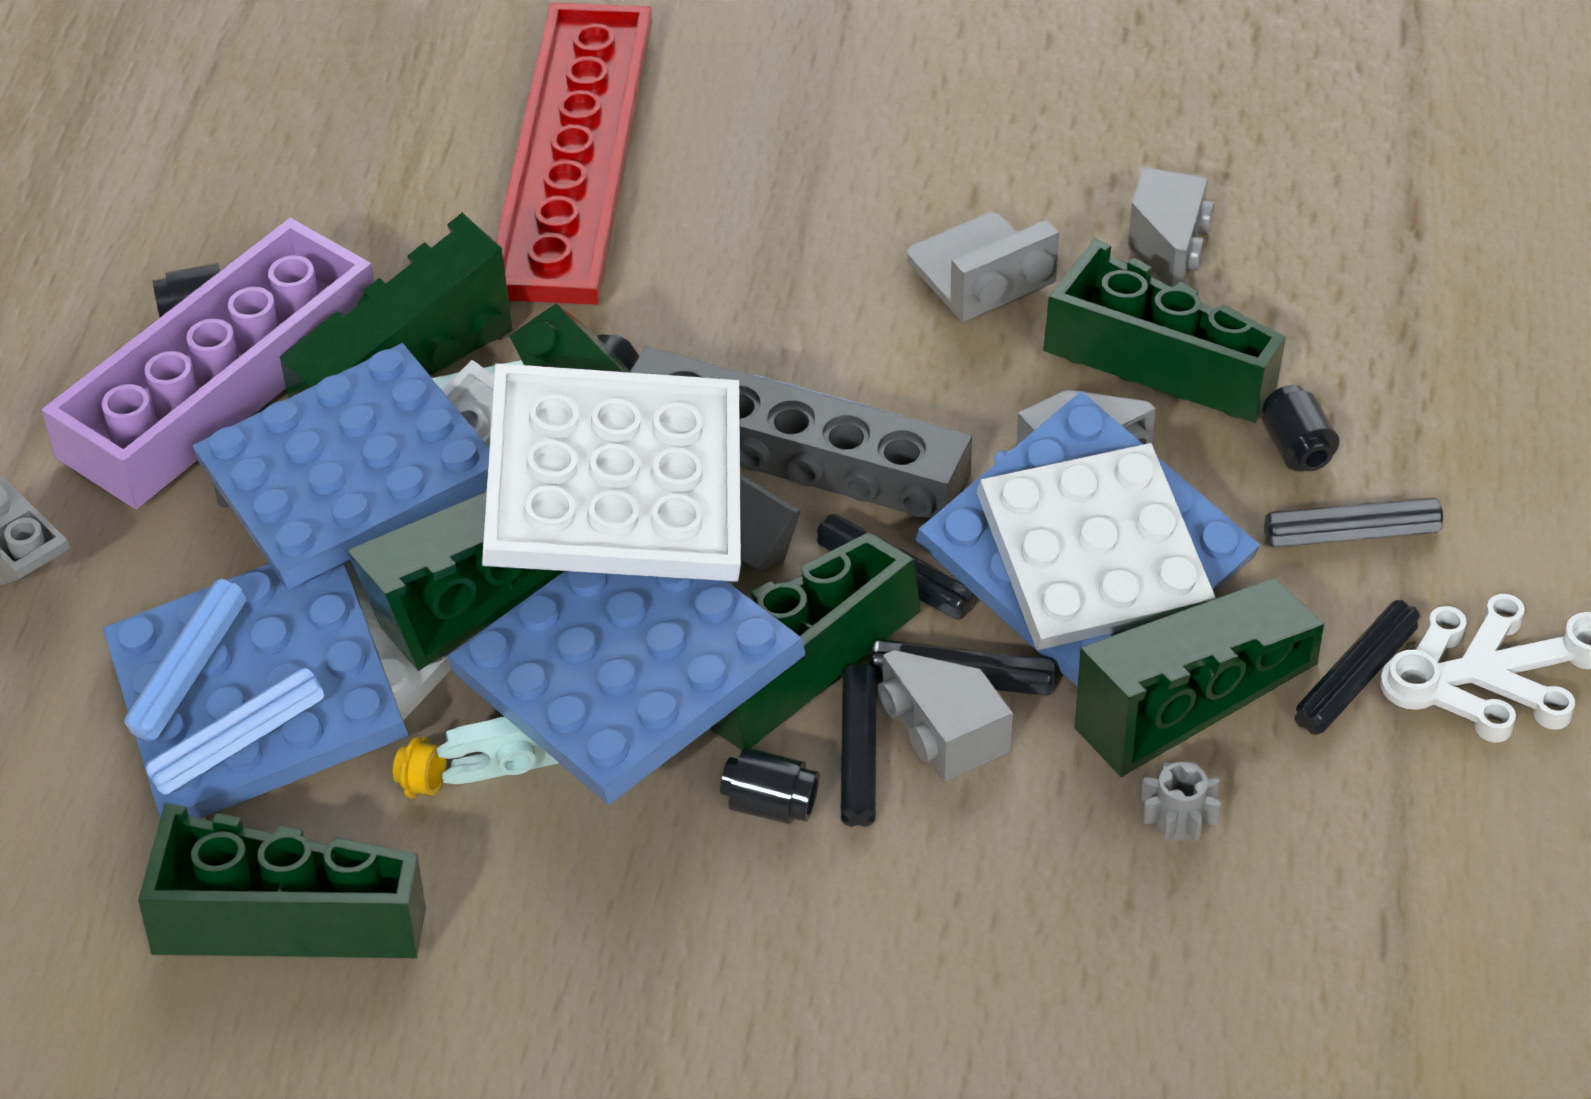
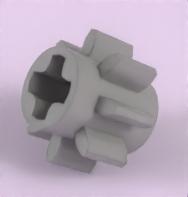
(1181, 801)

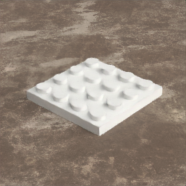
(614, 473)

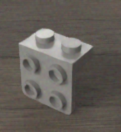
(986, 263)

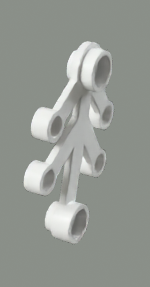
(1418, 680)

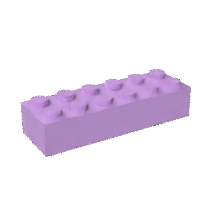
(202, 363)

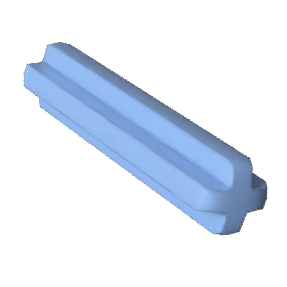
(185, 660)
(234, 731)

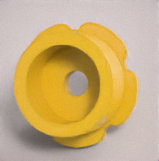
(419, 768)

